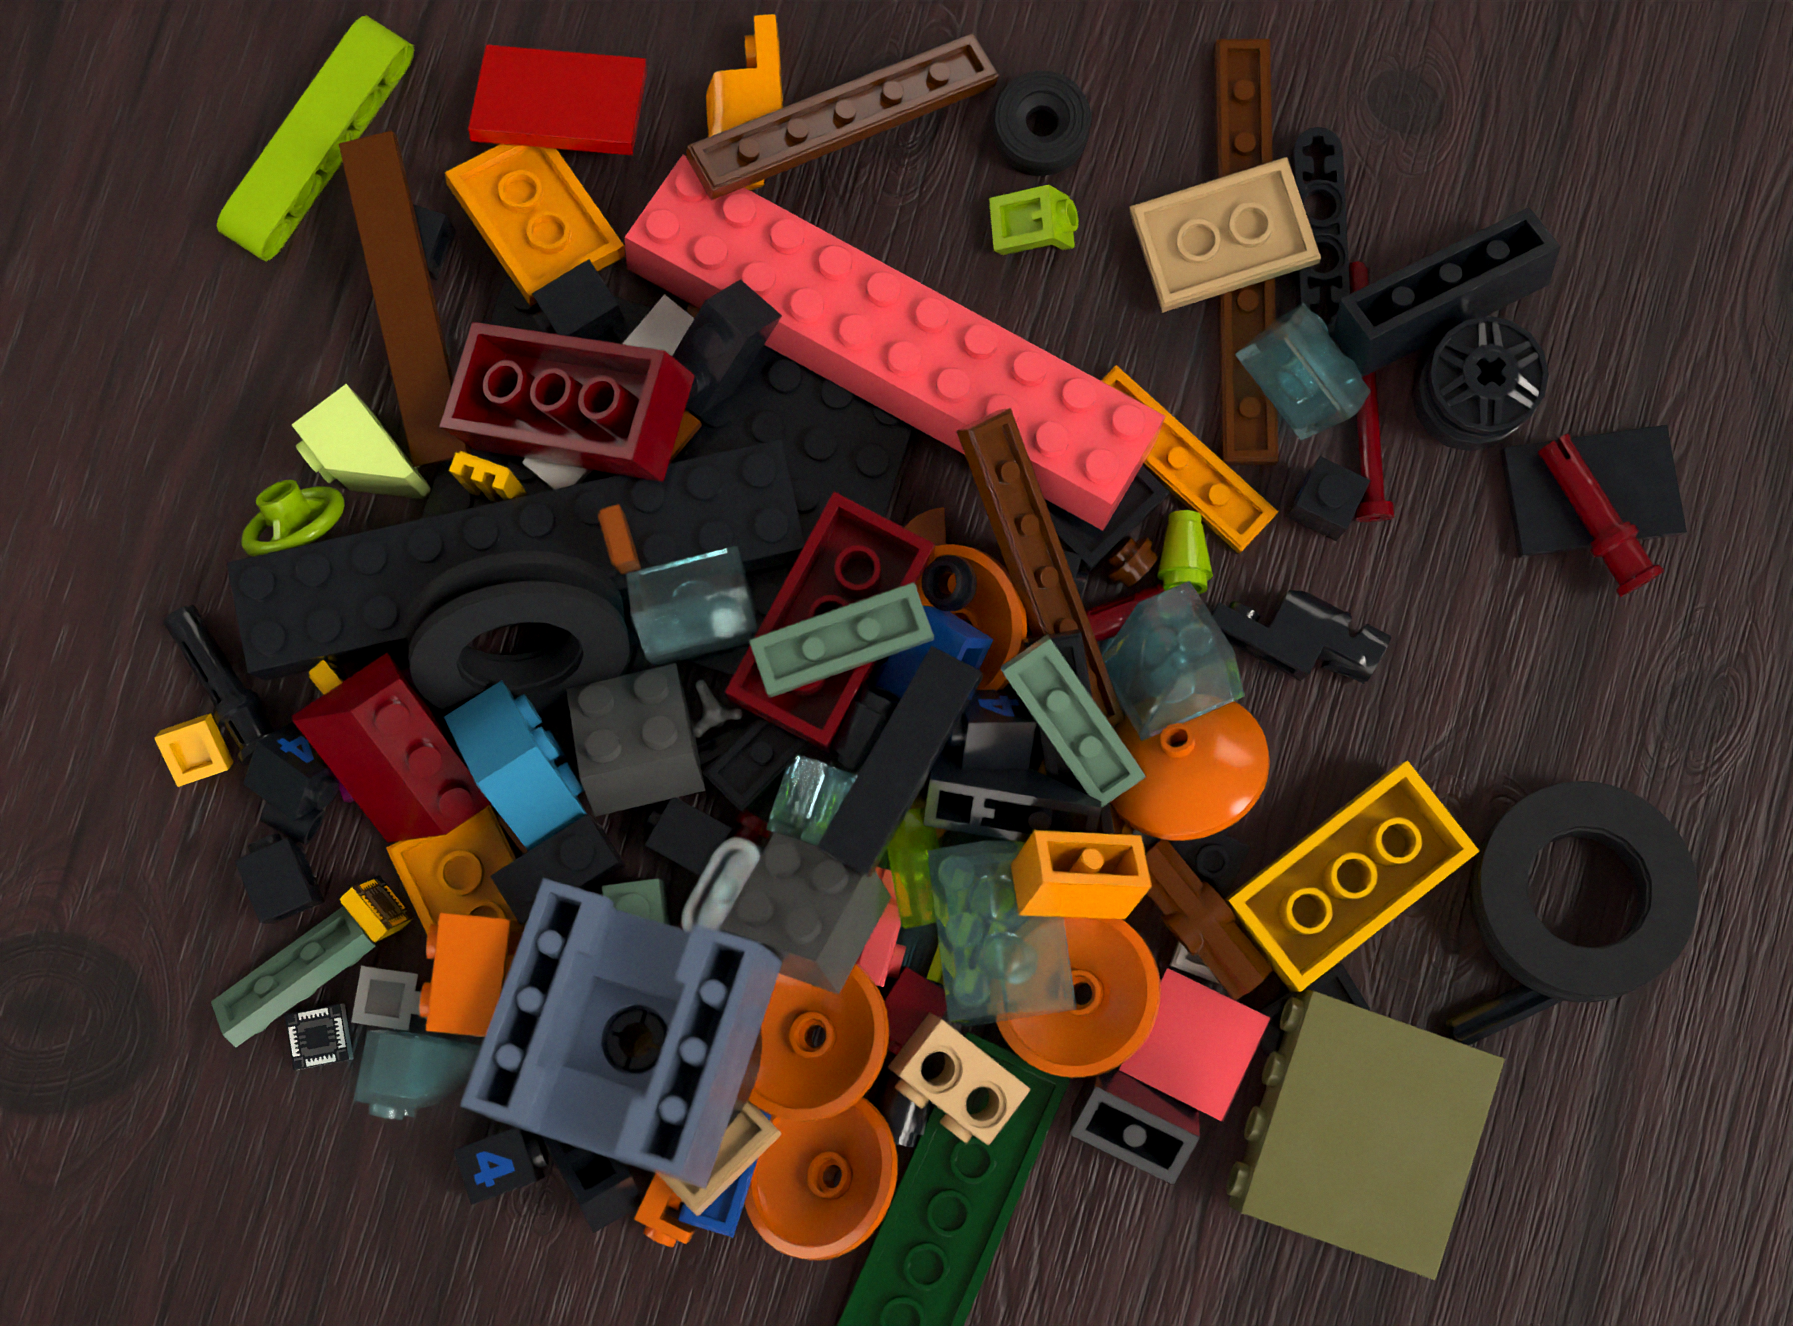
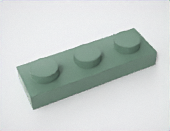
(841, 640)
(1072, 721)
(290, 976)

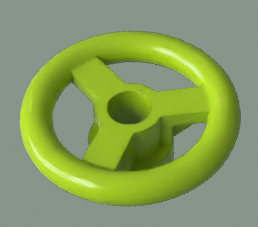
(288, 513)

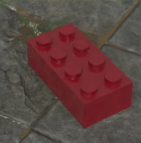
(568, 400)
(843, 562)

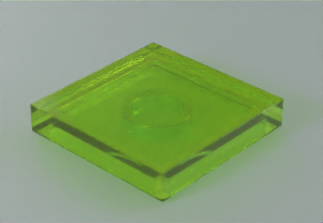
(911, 869)

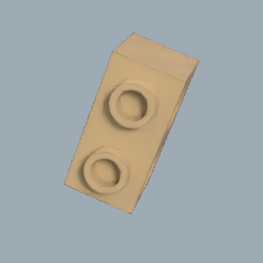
(963, 1071)

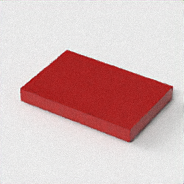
(558, 100)

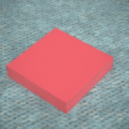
(1198, 1045)

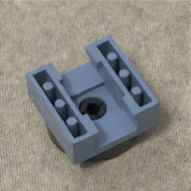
(570, 1021)

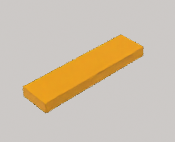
(1199, 476)

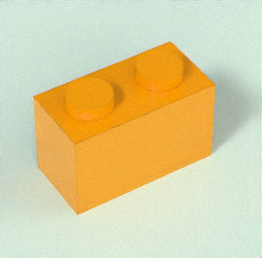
(1080, 875)

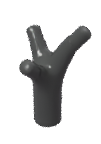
(713, 712)

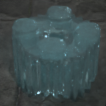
(808, 799)

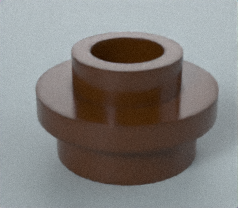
(1131, 560)

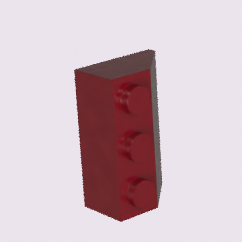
(392, 754)

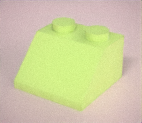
(352, 445)

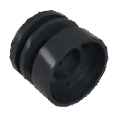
(1461, 409)

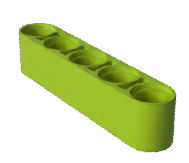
(306, 145)

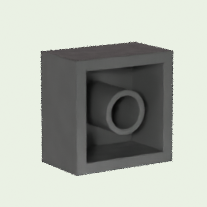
(634, 740)
(808, 911)

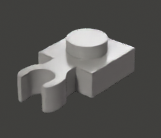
(386, 998)

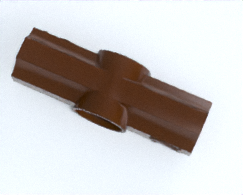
(1203, 921)

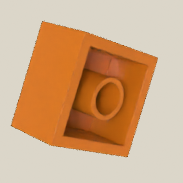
(468, 971)

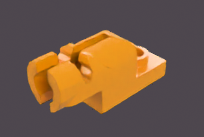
(752, 92)

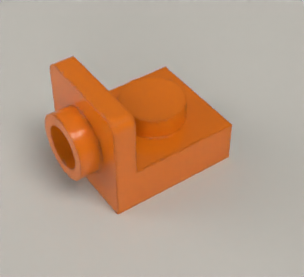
(653, 1214)

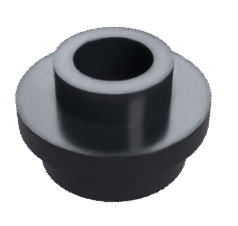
(935, 583)

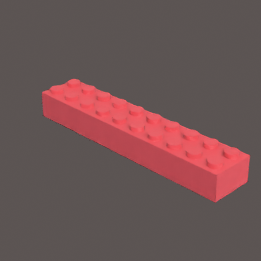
(895, 339)

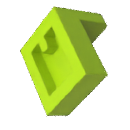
(1032, 220)

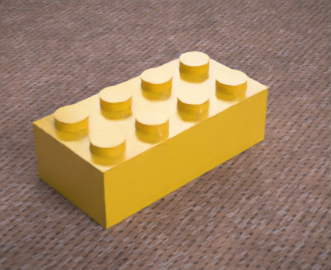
(1350, 876)

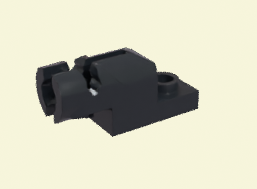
(1301, 633)

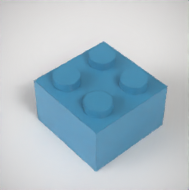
(517, 764)

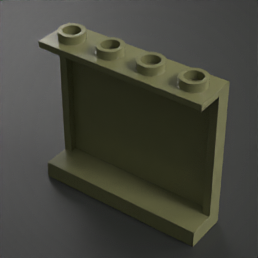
(1364, 1132)

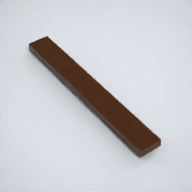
(1242, 143)

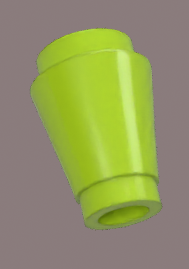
(1185, 552)

